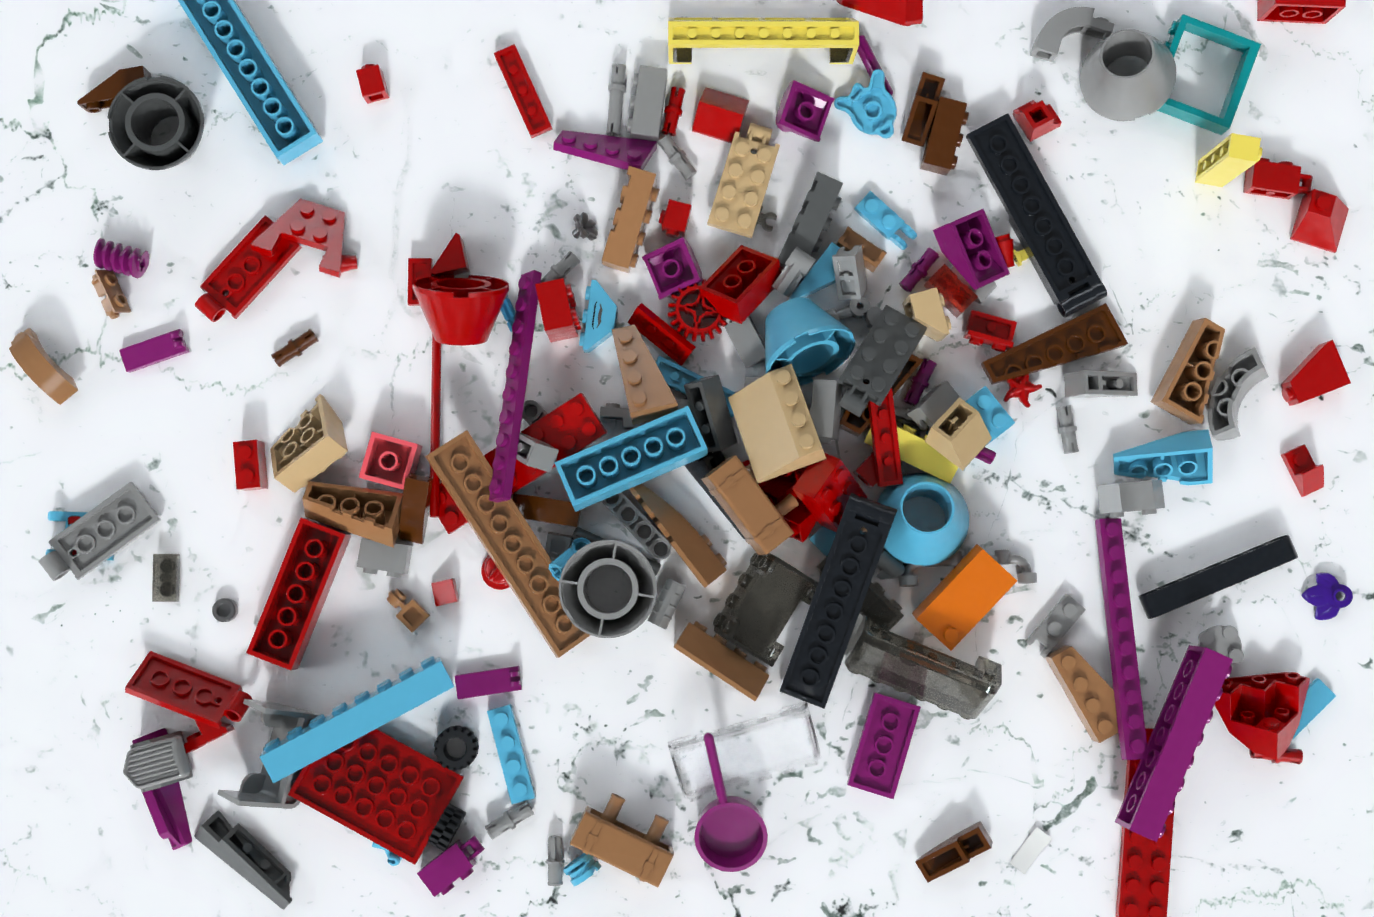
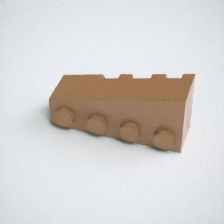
(630, 220)
(643, 382)
(355, 510)
(1086, 692)

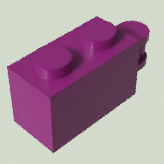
(449, 866)

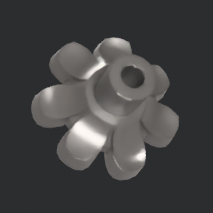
(584, 227)

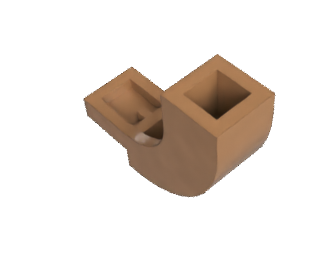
(41, 368)

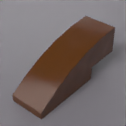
(923, 109)
(415, 508)
(547, 510)
(954, 852)

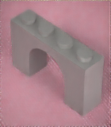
(824, 407)

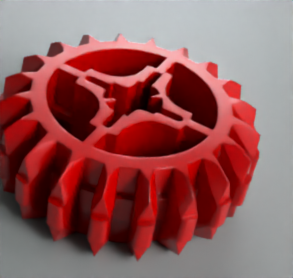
(688, 309)

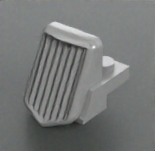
(157, 762)

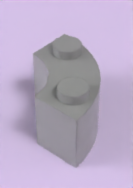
(1131, 497)

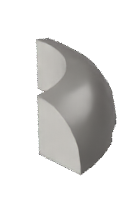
(1230, 391)

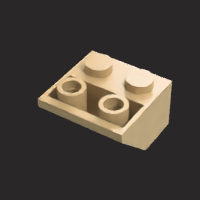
(927, 309)
(959, 434)

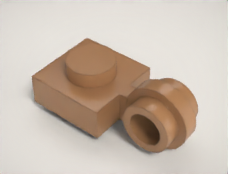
(412, 614)

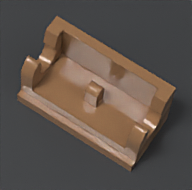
(871, 254)

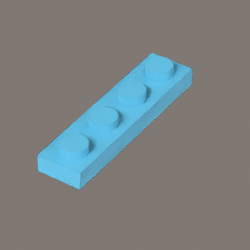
(511, 754)

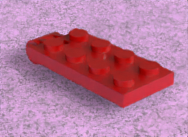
(243, 275)
(187, 690)

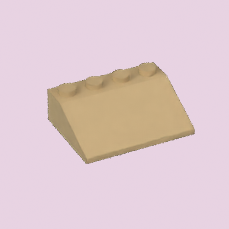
(776, 425)

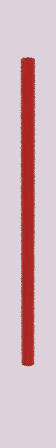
(435, 422)

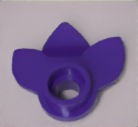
(1324, 596)

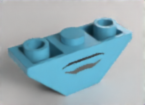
(599, 317)

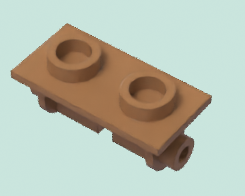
(107, 284)

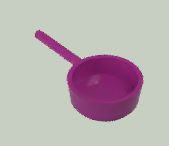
(730, 828)

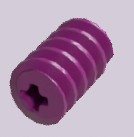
(121, 261)

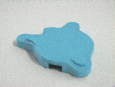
(871, 107)

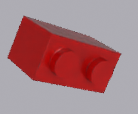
(250, 465)

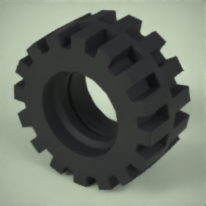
(441, 747)

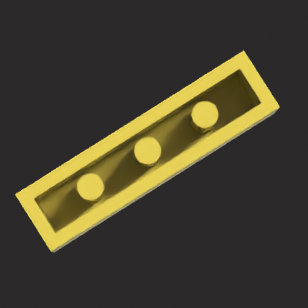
(1228, 160)
(919, 454)

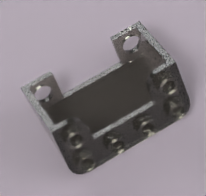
(763, 606)

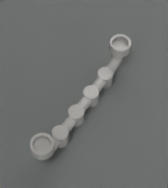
(1000, 556)

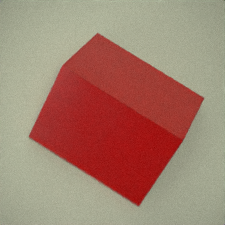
(719, 115)

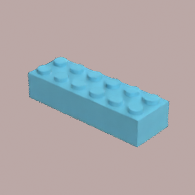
(631, 458)

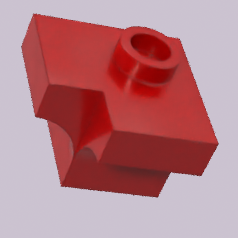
(1036, 119)

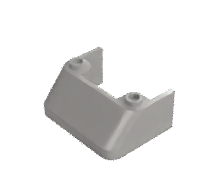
(258, 788)

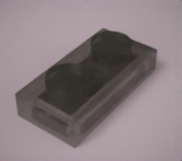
(166, 578)

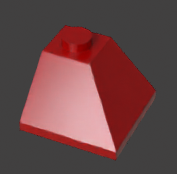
(1320, 220)

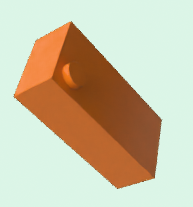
(964, 597)

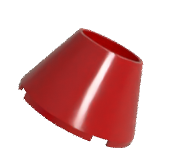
(461, 308)

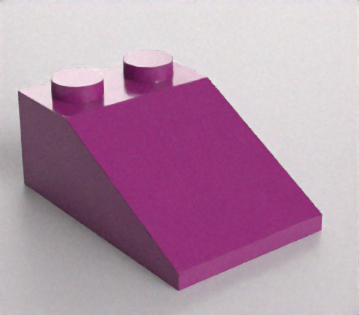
(972, 249)

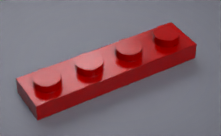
(523, 91)
(885, 442)

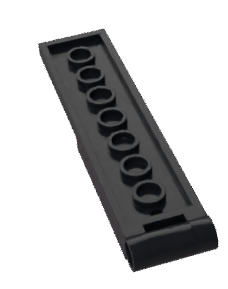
(1036, 216)
(838, 600)

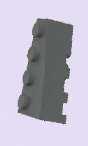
(813, 217)

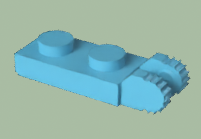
(884, 219)

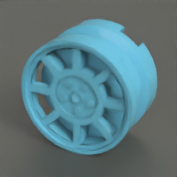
(581, 868)

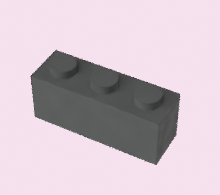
(711, 412)

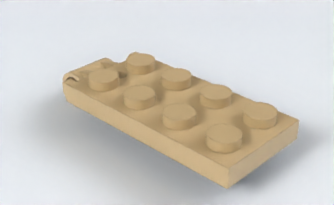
(744, 182)

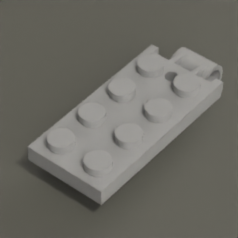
(100, 534)

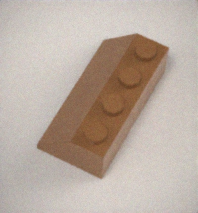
(722, 661)

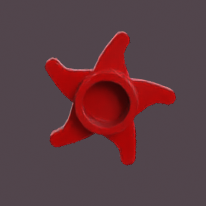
(1020, 389)

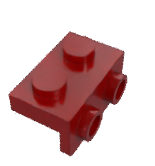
(990, 330)

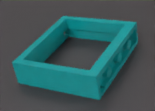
(1249, 53)

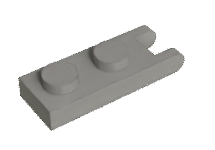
(1056, 624)

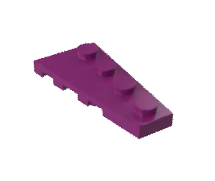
(606, 149)

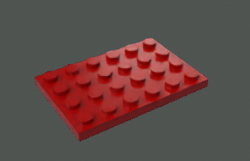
(380, 791)

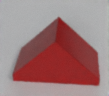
(453, 259)

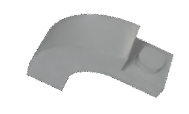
(1065, 23)

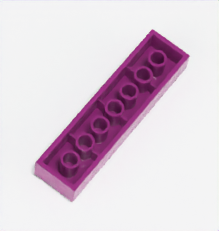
(1174, 742)

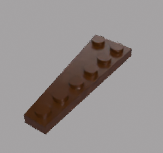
(1071, 341)

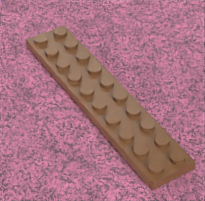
(506, 539)

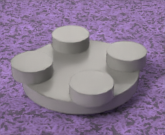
(1223, 640)

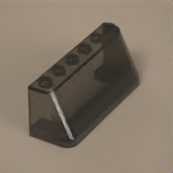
(922, 670)

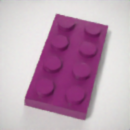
(883, 745)

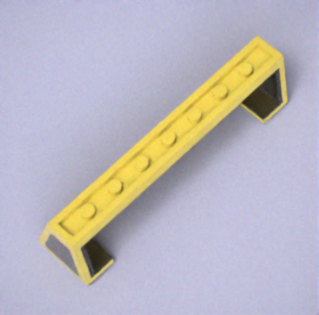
(834, 33)

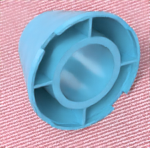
(807, 338)
(919, 546)

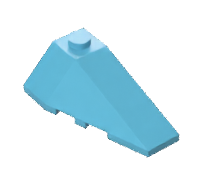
(1178, 457)

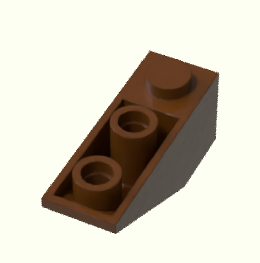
(104, 93)

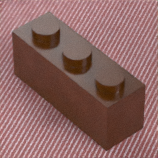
(944, 136)

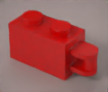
(1276, 179)

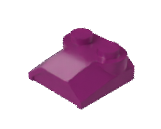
(803, 111)
(673, 267)

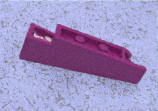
(167, 807)

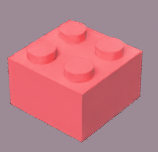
(389, 460)

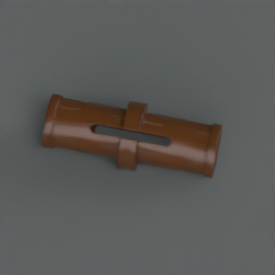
(294, 347)

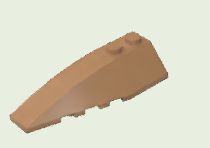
(682, 536)

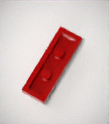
(661, 334)

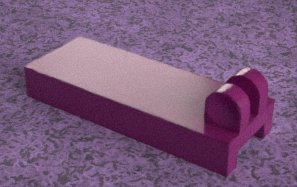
(153, 351)
(488, 682)

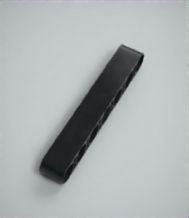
(1218, 576)

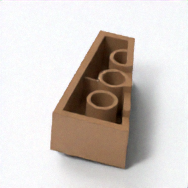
(1189, 375)

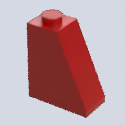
(1316, 375)

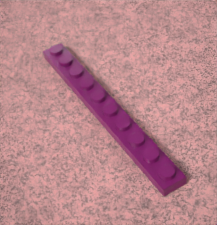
(515, 388)
(1121, 639)

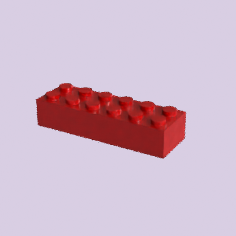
(298, 594)

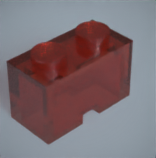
(955, 293)

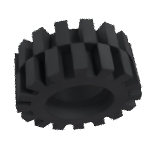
(446, 827)

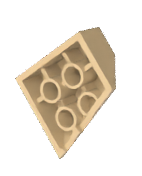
(309, 446)

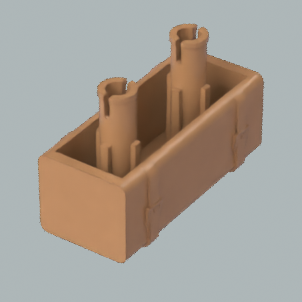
(749, 506)
(622, 845)

